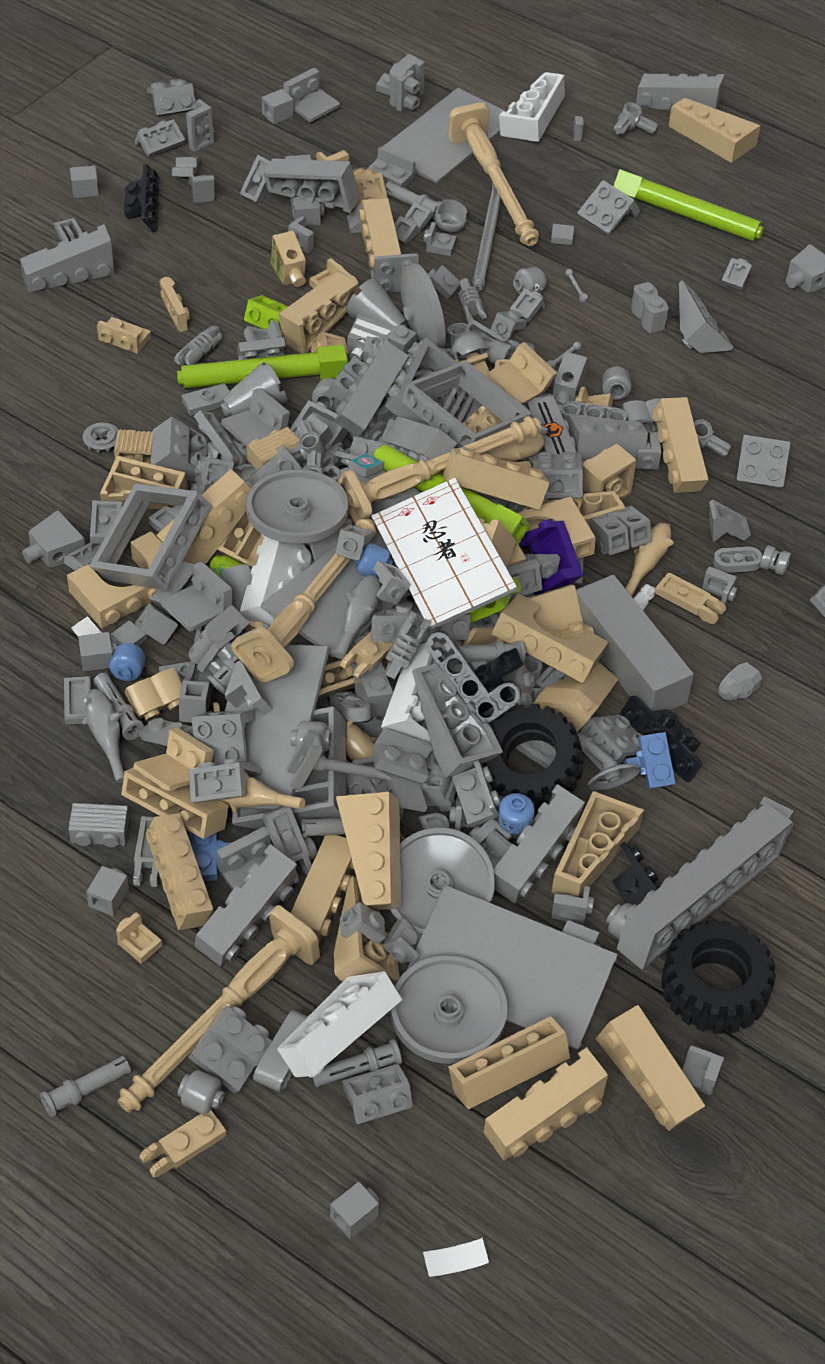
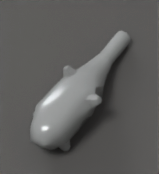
(359, 611)
(105, 728)

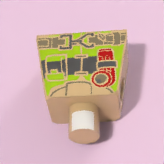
(288, 259)

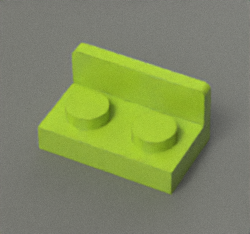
(262, 311)

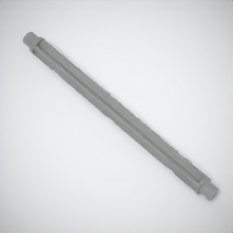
(487, 239)

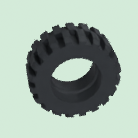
(539, 725)
(711, 1007)

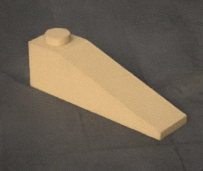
(578, 699)
(358, 953)

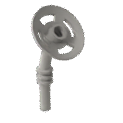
(611, 771)

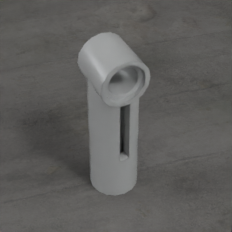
(497, 349)

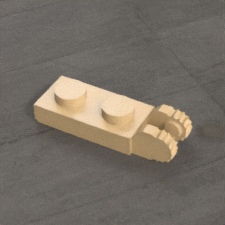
(174, 304)
(690, 598)
(366, 654)
(184, 1143)

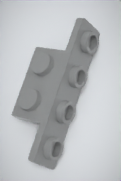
(386, 627)

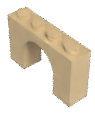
(559, 510)
(110, 603)
(571, 657)

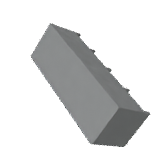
(636, 648)

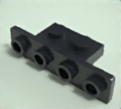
(142, 198)
(492, 675)
(679, 738)
(637, 880)

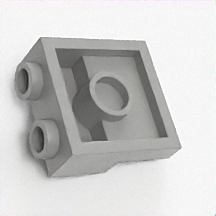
(326, 416)
(231, 1047)

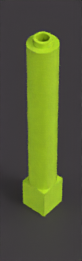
(688, 206)
(325, 362)
(483, 508)

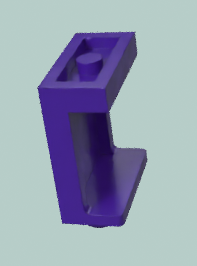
(554, 539)

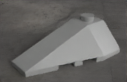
(698, 325)
(453, 727)

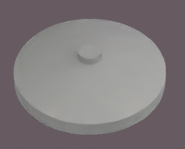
(422, 305)
(297, 506)
(440, 859)
(449, 1009)

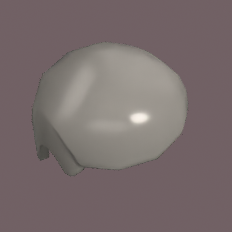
(450, 216)
(468, 344)

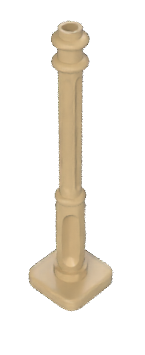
(471, 125)
(406, 477)
(263, 648)
(290, 938)

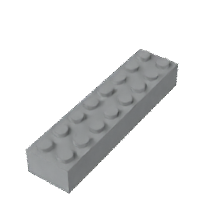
(703, 885)

